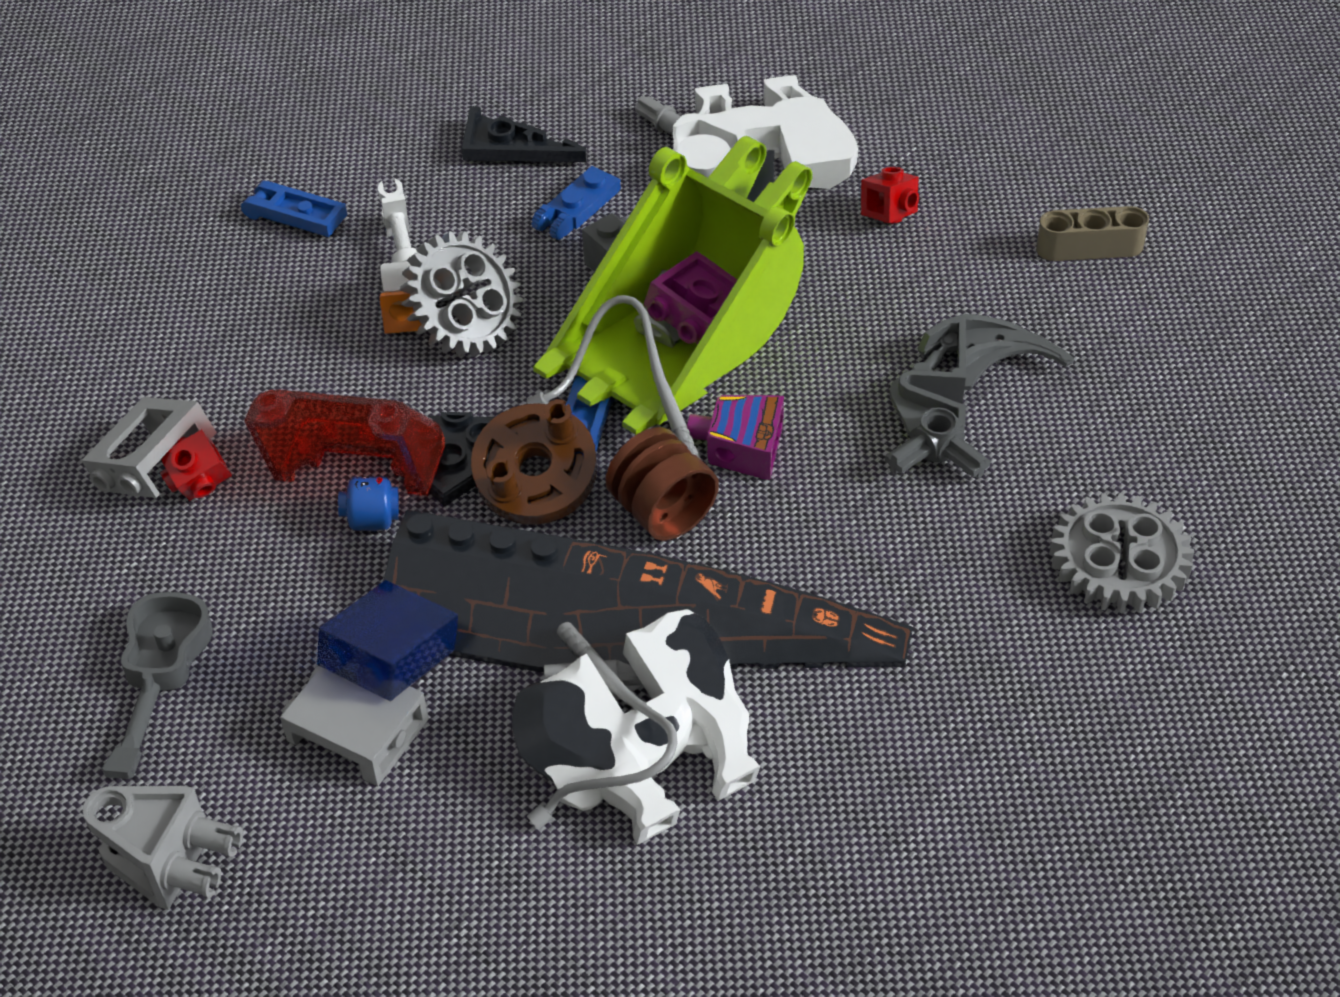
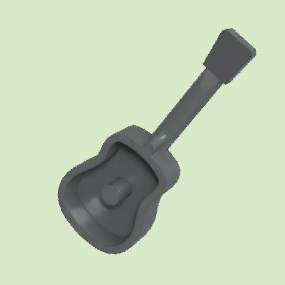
(164, 640)

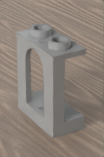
(166, 422)

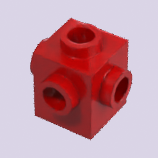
(889, 195)
(194, 466)

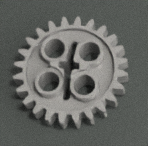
(445, 260)
(1153, 552)

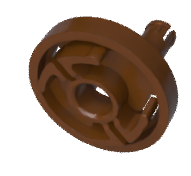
(554, 438)

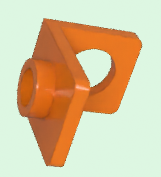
(396, 316)

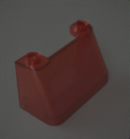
(301, 426)

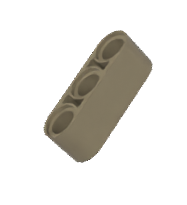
(1092, 233)

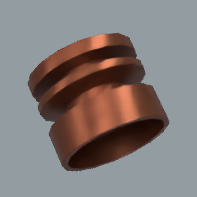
(662, 483)

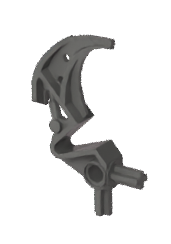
(932, 399)

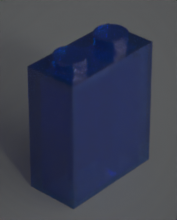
(387, 640)

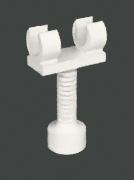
(396, 221)

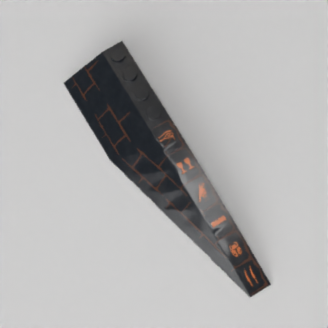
(523, 584)

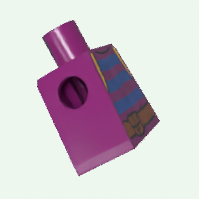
(742, 433)

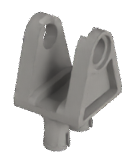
(160, 840)

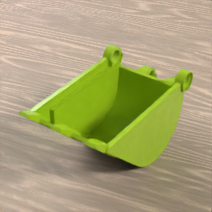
(669, 223)

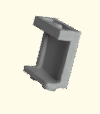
(355, 722)

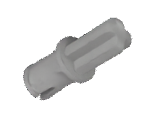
(661, 116)

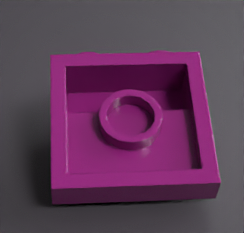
(689, 296)

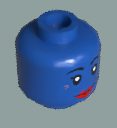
(369, 503)

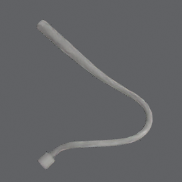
(668, 401)
(576, 642)

